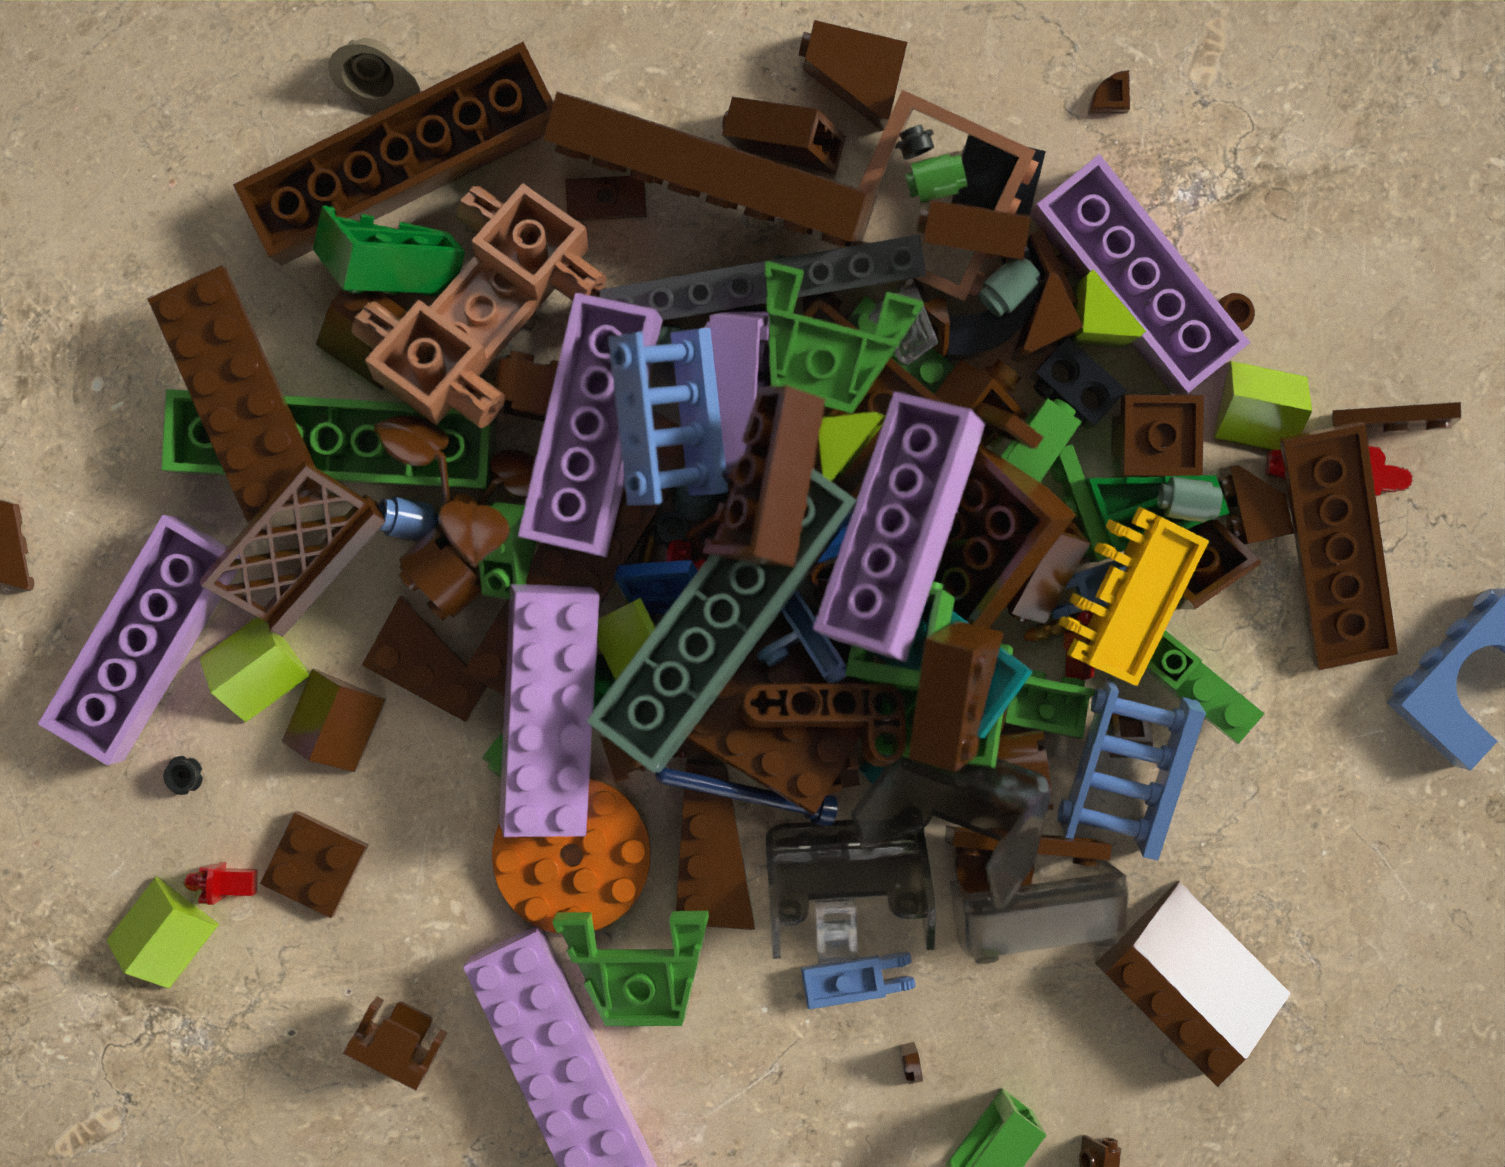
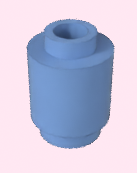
(407, 518)

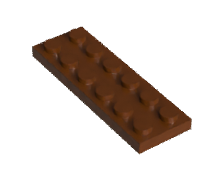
(232, 387)
(1339, 545)

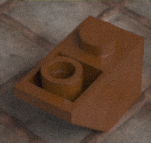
(1254, 506)

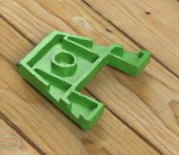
(826, 356)
(637, 984)

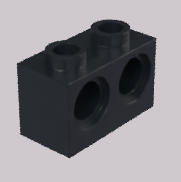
(1083, 375)

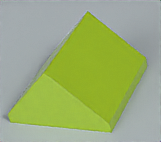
(1103, 315)
(1262, 406)
(844, 439)
(623, 635)
(252, 669)
(160, 935)

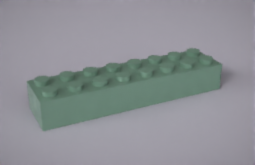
(709, 637)

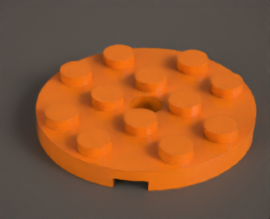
(603, 883)

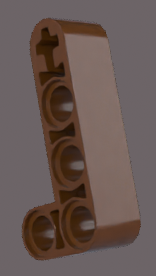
(824, 715)

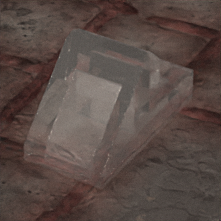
(920, 335)
(836, 929)

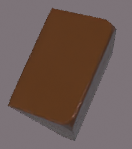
(940, 322)
(1129, 729)

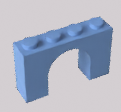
(1430, 695)

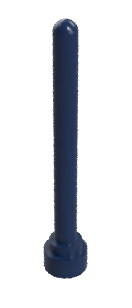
(824, 816)

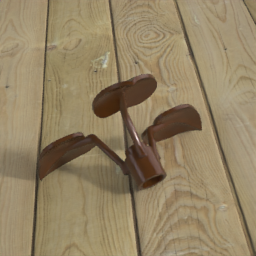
(467, 524)

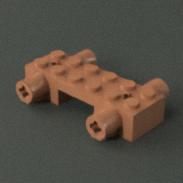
(518, 261)

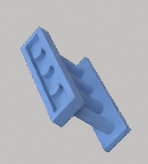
(698, 412)
(1159, 795)

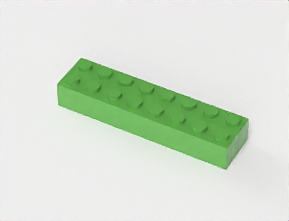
(341, 443)

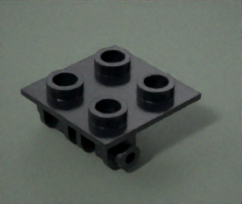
(987, 174)

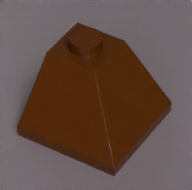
(337, 334)

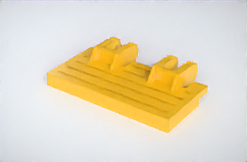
(1139, 598)

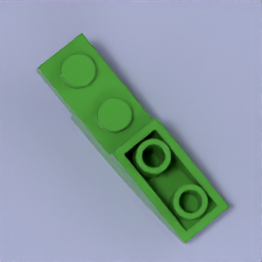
(1189, 678)

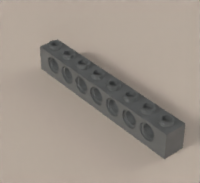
(747, 283)

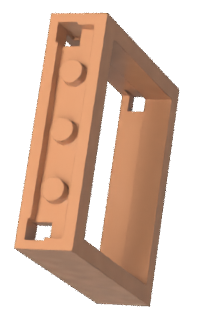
(1007, 203)

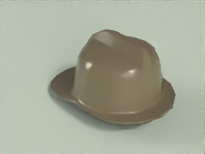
(371, 74)

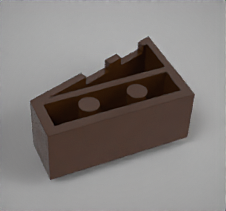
(953, 694)

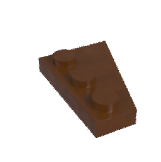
(1399, 418)
(422, 663)

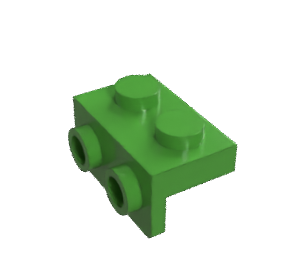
(1051, 705)

